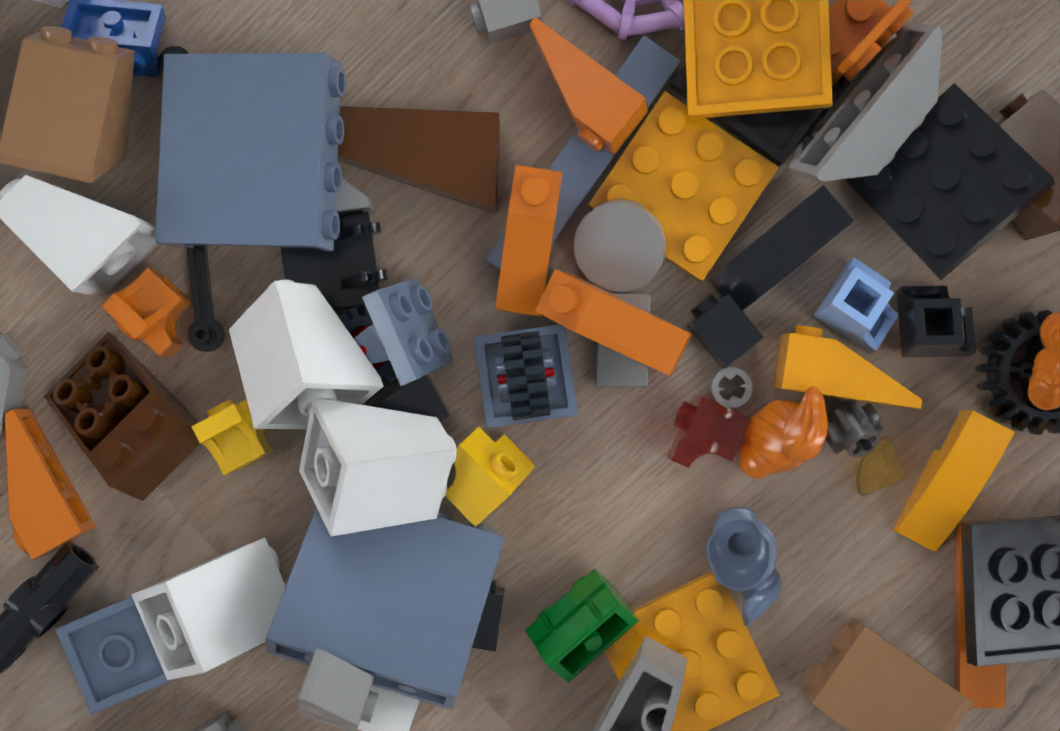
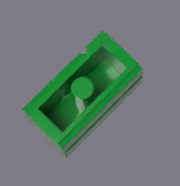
(581, 625)

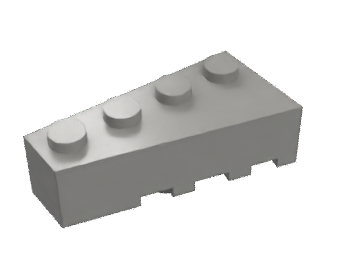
(646, 692)

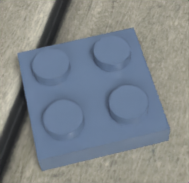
(111, 655)

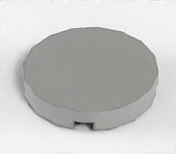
(619, 245)

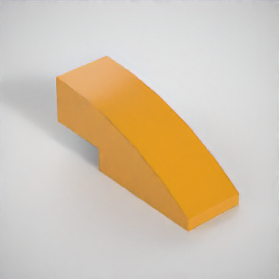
(953, 479)

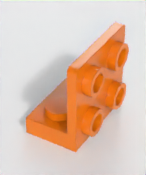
(860, 31)

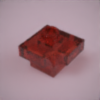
(706, 429)

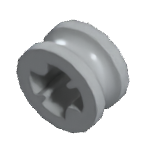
(729, 373)

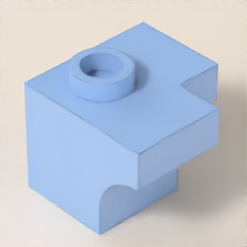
(859, 306)

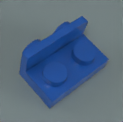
(132, 24)

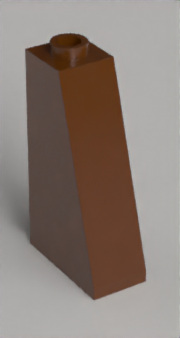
(427, 149)

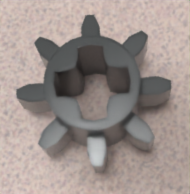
(853, 428)

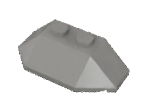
(874, 109)

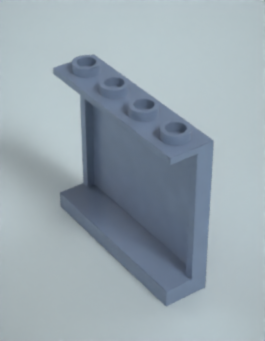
(250, 150)
(390, 602)

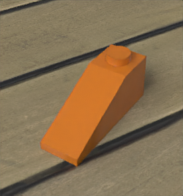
(597, 100)
(528, 239)
(612, 322)
(40, 494)

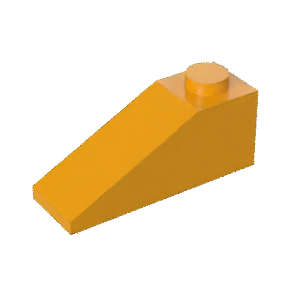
(836, 370)

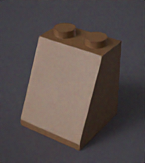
(68, 105)
(879, 688)

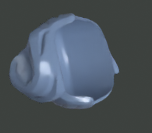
(744, 559)

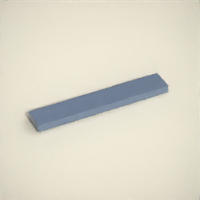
(647, 73)

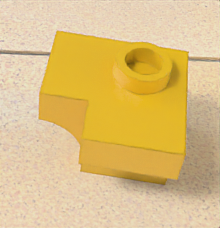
(232, 437)
(486, 474)

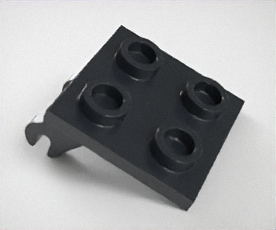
(347, 270)

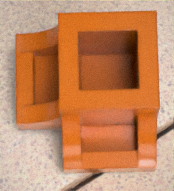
(150, 311)

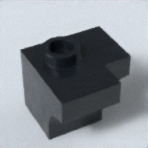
(934, 323)

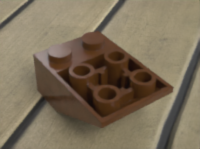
(123, 418)

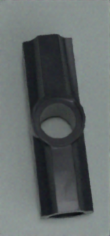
(42, 601)

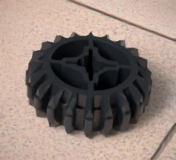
(1000, 370)

